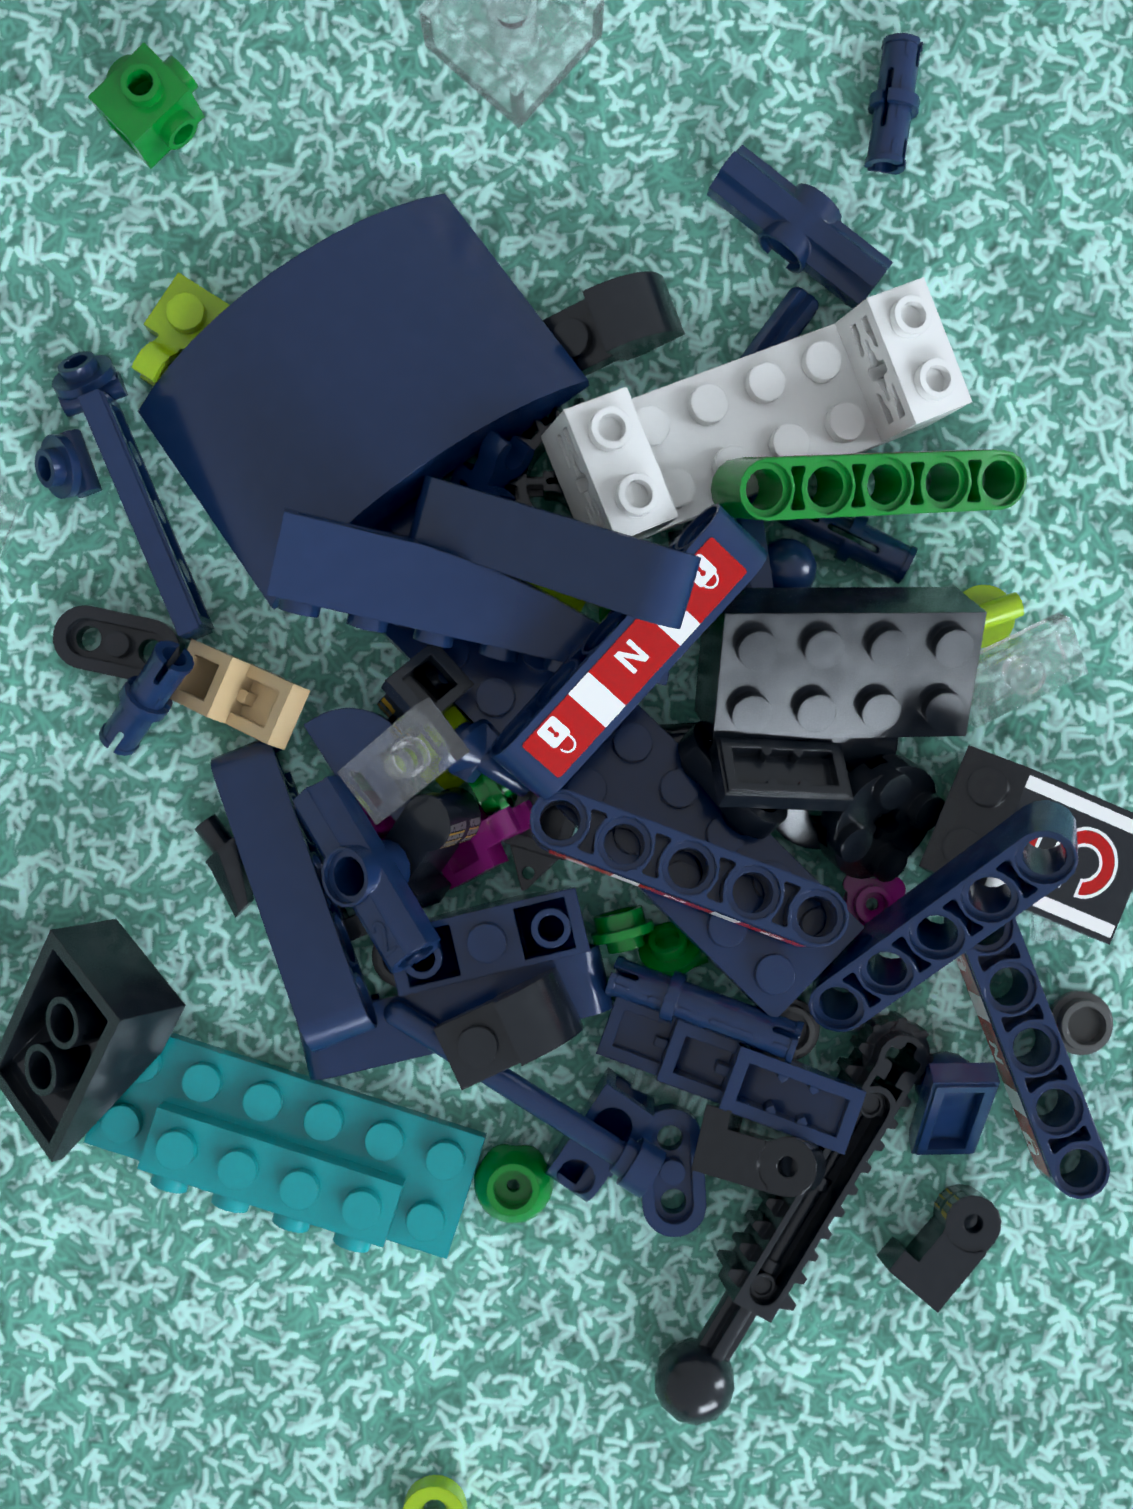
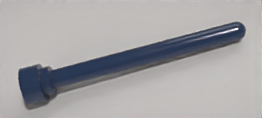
(631, 1161)

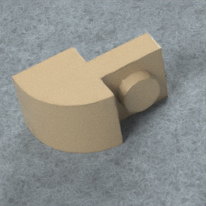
(241, 695)

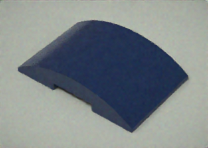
(355, 378)

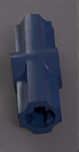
(798, 226)
(366, 873)

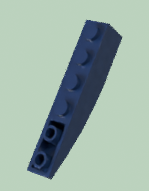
(416, 586)

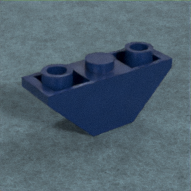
(499, 939)

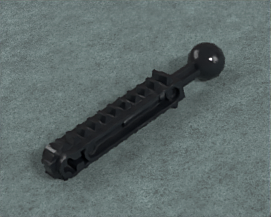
(696, 1373)

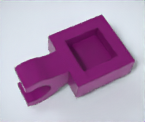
(485, 848)

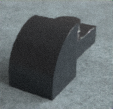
(617, 321)
(509, 1029)

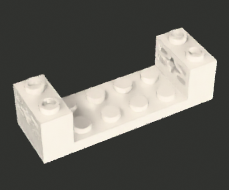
(830, 391)

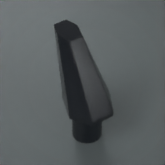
(226, 864)

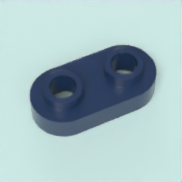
(675, 1174)

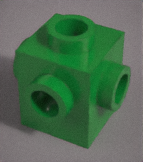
(149, 103)

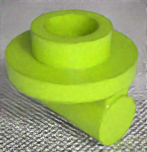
(1000, 608)

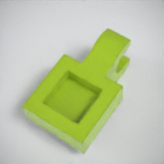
(175, 322)

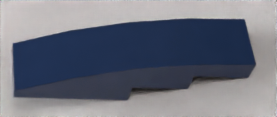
(735, 1076)

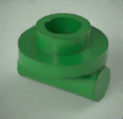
(670, 950)

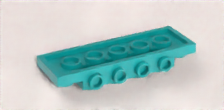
(293, 1148)

